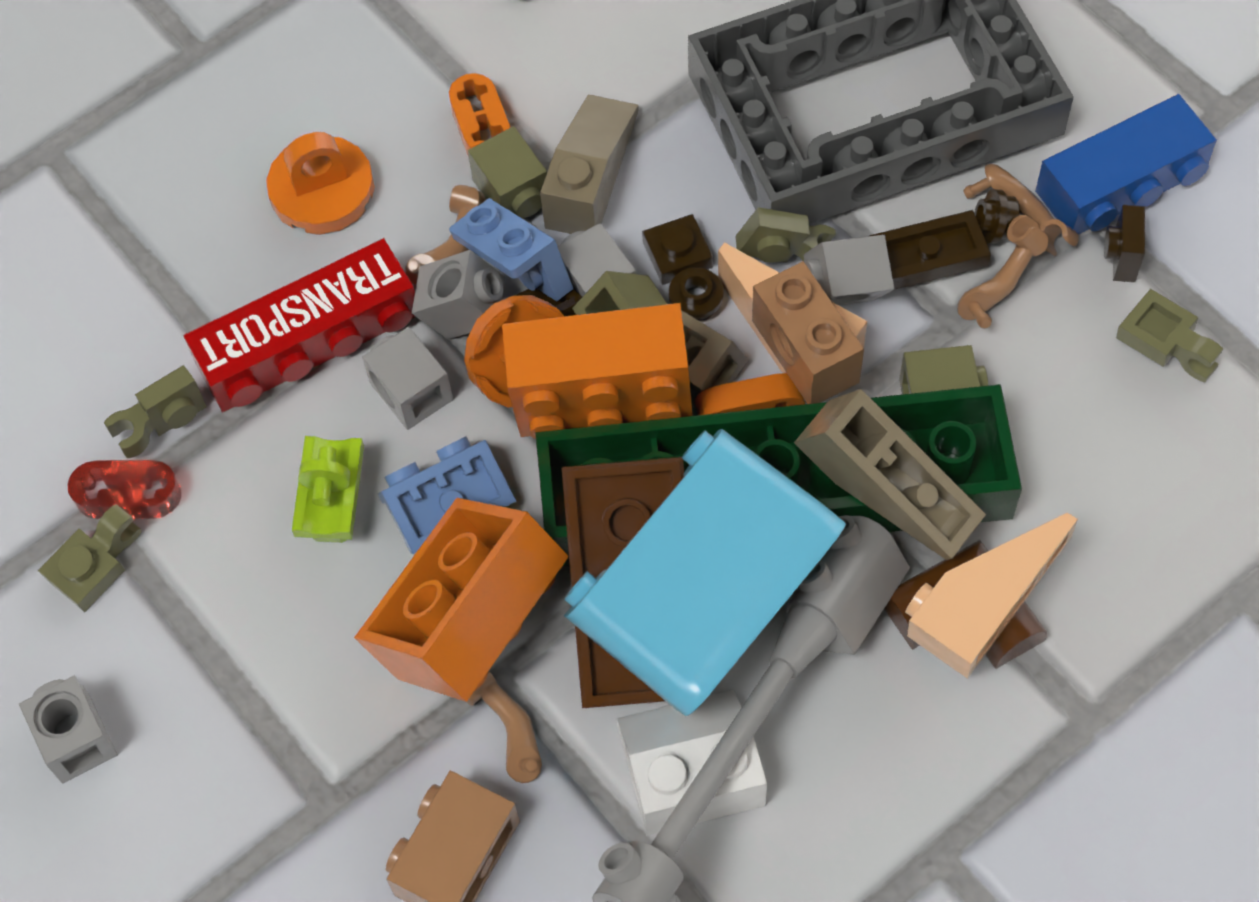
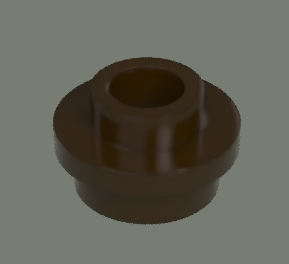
(996, 214)
(701, 305)

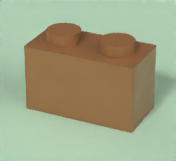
(453, 844)

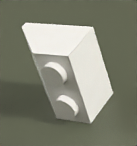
(670, 750)

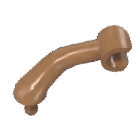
(462, 200)
(1028, 204)
(1029, 242)
(522, 753)

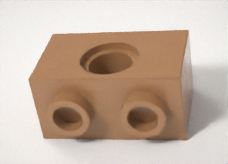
(807, 334)

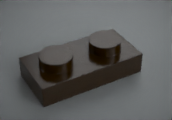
(936, 249)

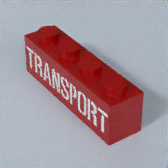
(302, 325)

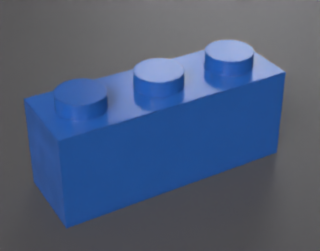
(1126, 165)

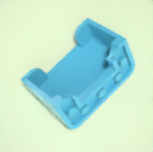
(704, 571)

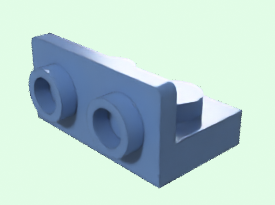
(514, 248)
(422, 498)

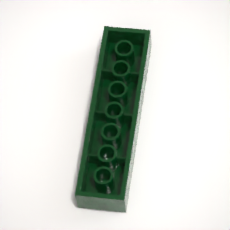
(956, 428)

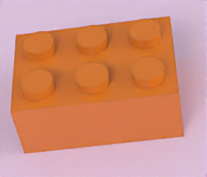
(597, 369)
(462, 597)

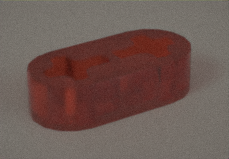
(125, 485)

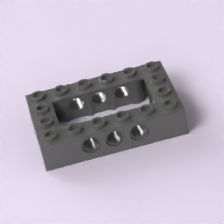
(1009, 107)

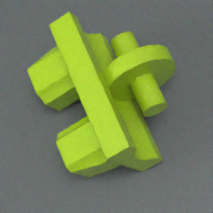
(328, 489)

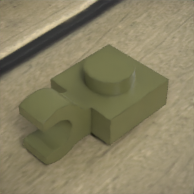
(779, 235)
(1167, 330)
(161, 407)
(87, 565)

